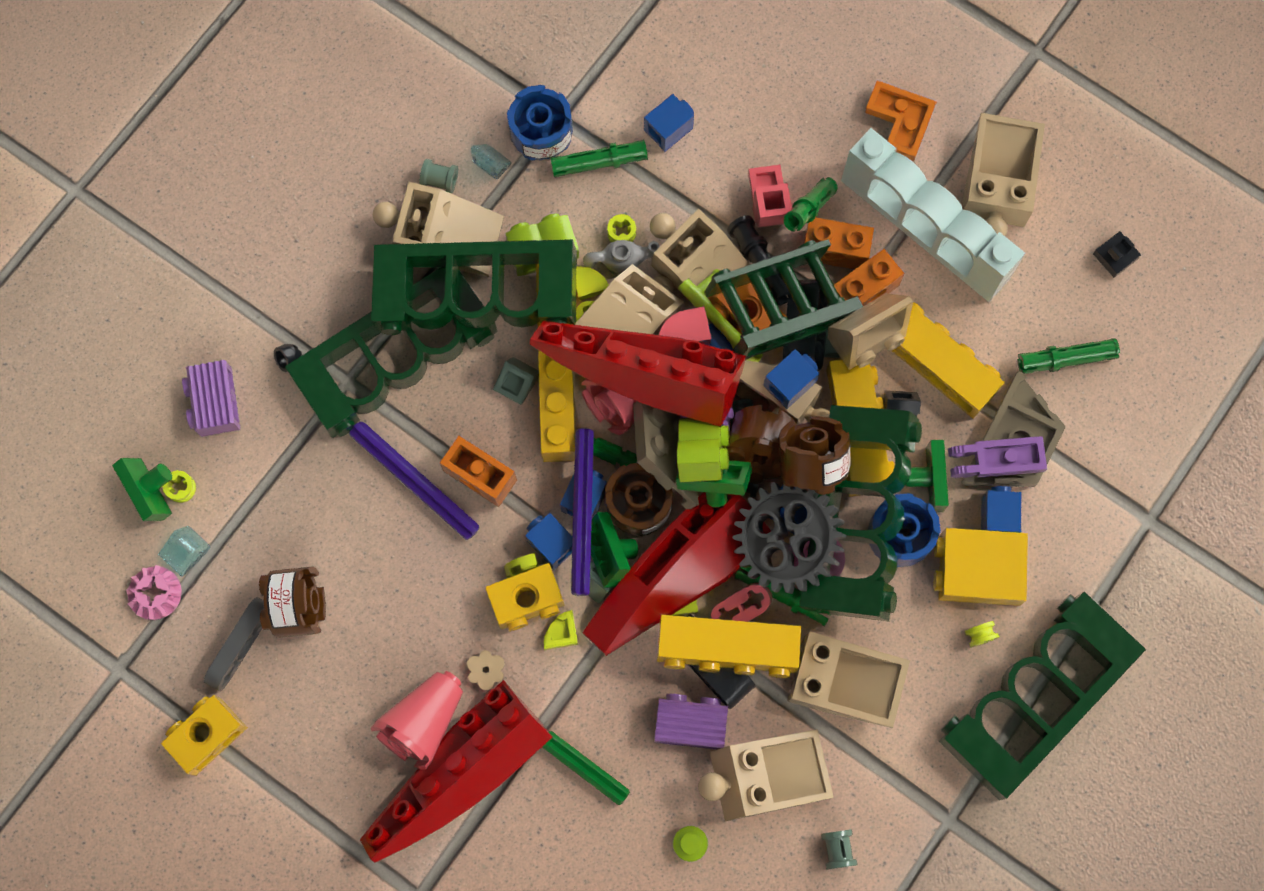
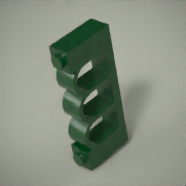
(394, 283)
(336, 409)
(872, 595)
(1094, 632)

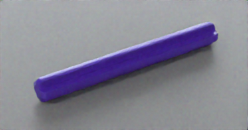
(414, 480)
(582, 512)

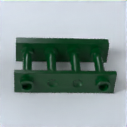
(781, 330)

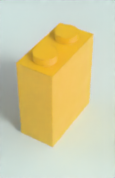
(981, 566)

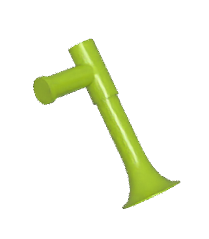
(697, 297)

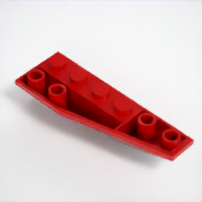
(648, 368)
(672, 573)
(467, 767)

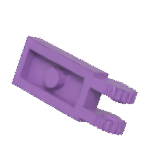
(1001, 457)

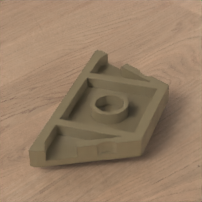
(1021, 416)
(657, 447)

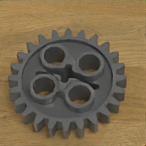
(760, 546)

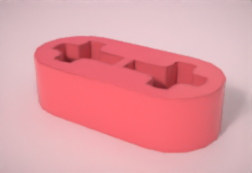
(739, 598)

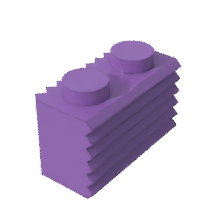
(211, 398)
(690, 722)

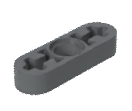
(235, 647)

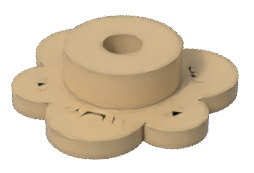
(477, 664)

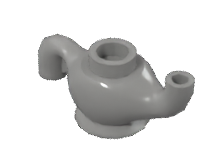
(620, 255)

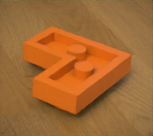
(907, 112)

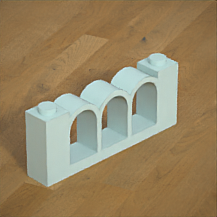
(930, 215)

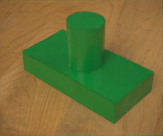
(933, 476)
(733, 482)
(144, 487)
(609, 551)

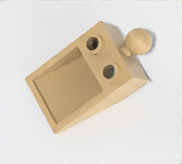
(1004, 171)
(448, 220)
(694, 262)
(633, 303)
(871, 329)
(752, 388)
(851, 680)
(767, 775)

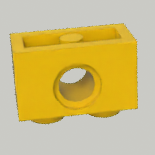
(505, 593)
(223, 730)

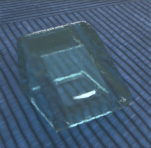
(489, 160)
(184, 549)

